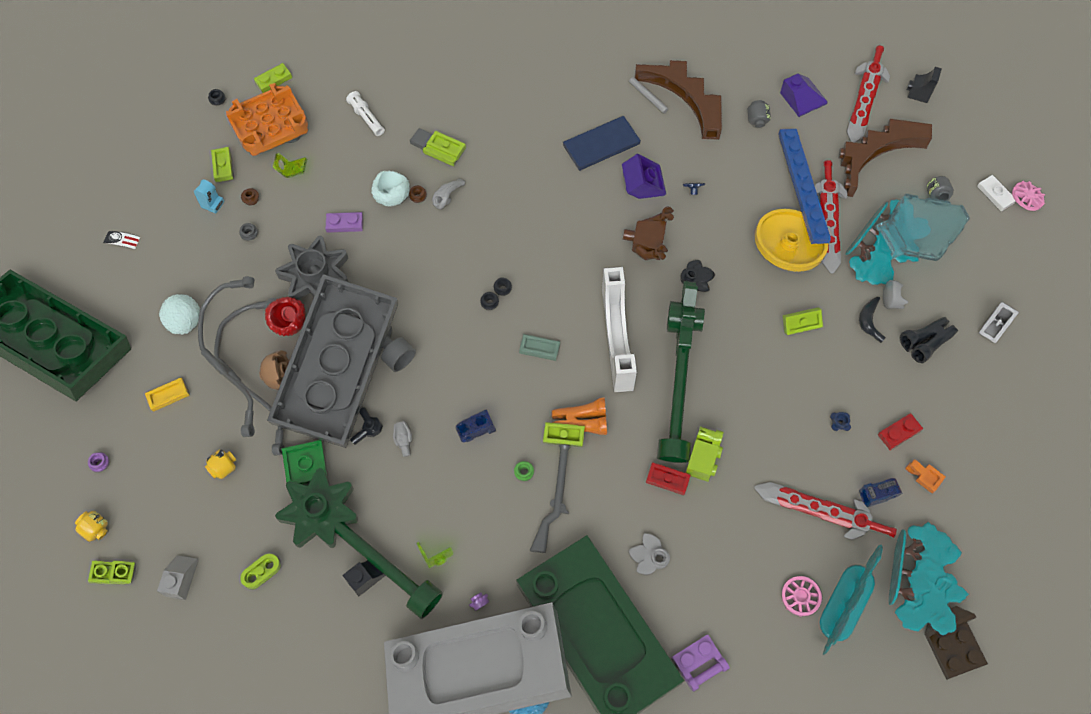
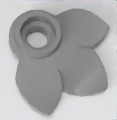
(646, 554)

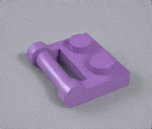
(696, 656)

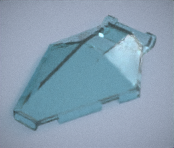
(923, 227)

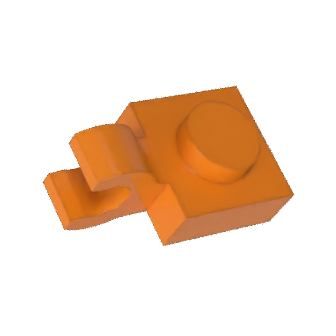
(927, 476)

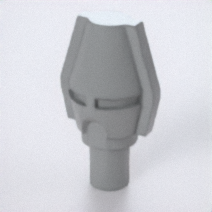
(402, 437)

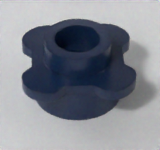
(844, 417)

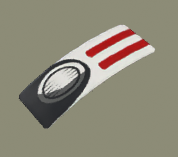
(121, 239)

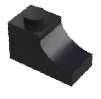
(923, 85)
(363, 577)

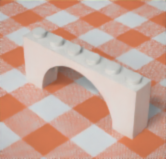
(622, 361)

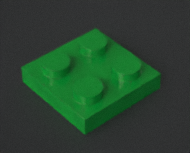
(303, 461)

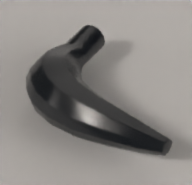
(866, 320)

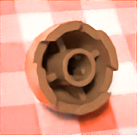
(273, 369)

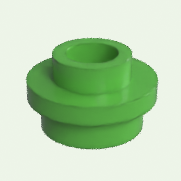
(524, 465)

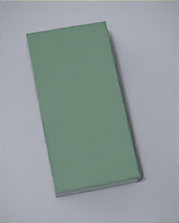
(539, 347)

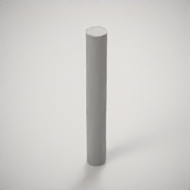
(648, 95)

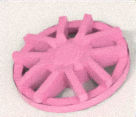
(1027, 193)
(801, 596)

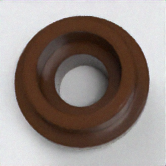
(417, 190)
(253, 199)

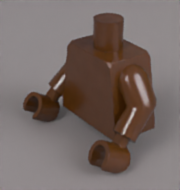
(650, 235)

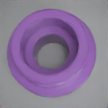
(94, 458)
(479, 601)

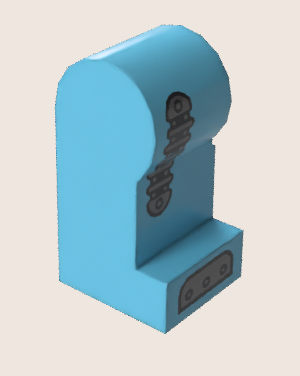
(208, 196)

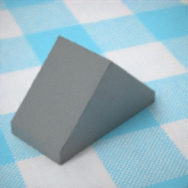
(998, 322)

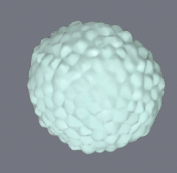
(390, 188)
(179, 314)

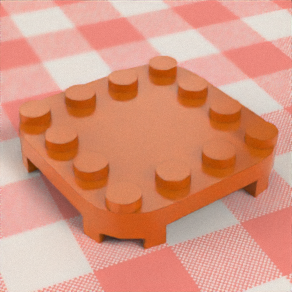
(267, 119)

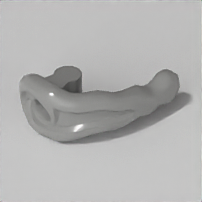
(441, 196)

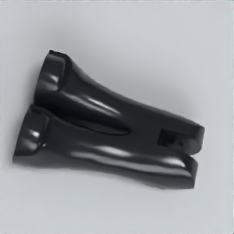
(911, 338)

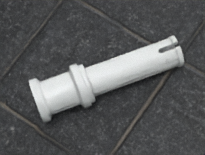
(361, 108)

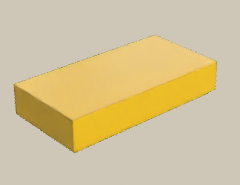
(167, 394)

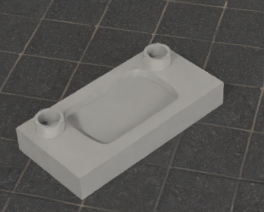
(479, 665)

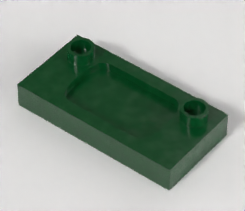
(55, 338)
(601, 631)

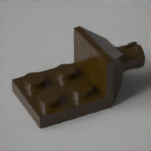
(957, 650)

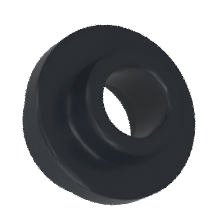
(216, 97)
(502, 282)
(489, 296)

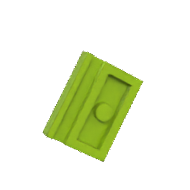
(444, 148)

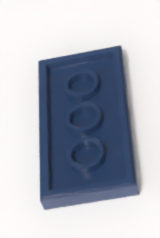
(601, 143)

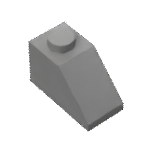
(177, 577)

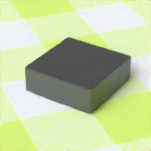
(420, 138)

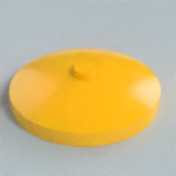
(786, 243)

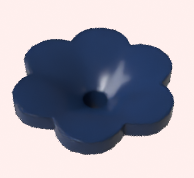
(694, 187)

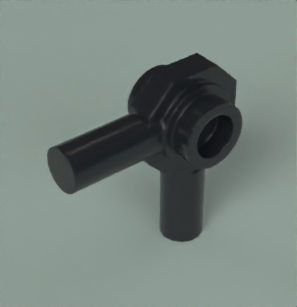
(370, 428)

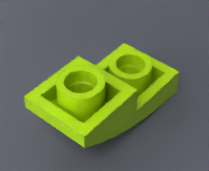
(111, 572)

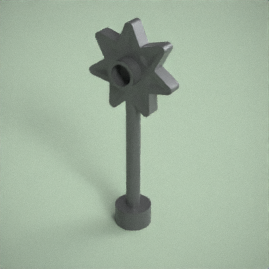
(305, 275)

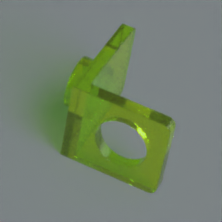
(290, 168)
(438, 559)

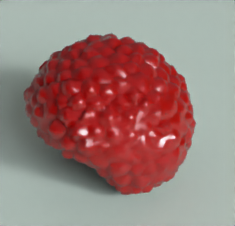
(285, 316)

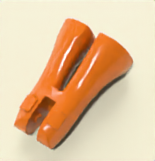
(592, 410)

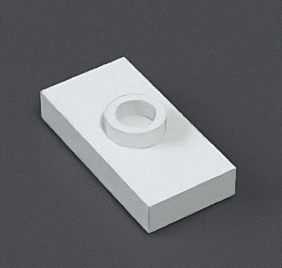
(996, 193)

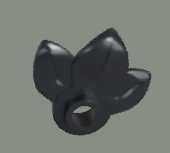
(696, 273)

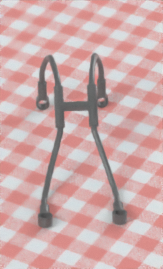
(247, 429)

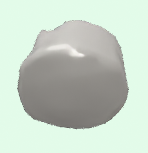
(892, 295)

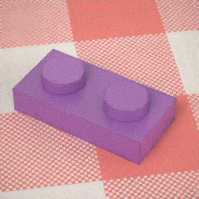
(344, 222)

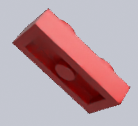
(900, 431)
(668, 478)

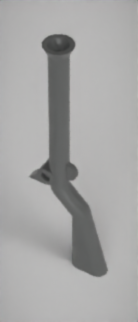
(540, 542)

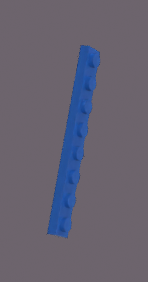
(804, 186)

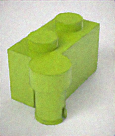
(704, 454)

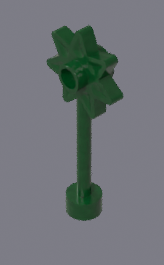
(682, 320)
(322, 512)

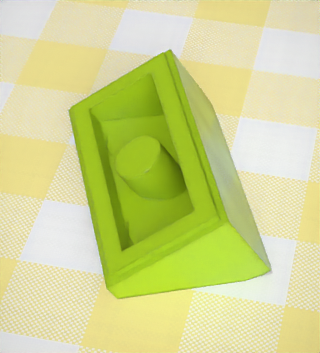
(563, 434)

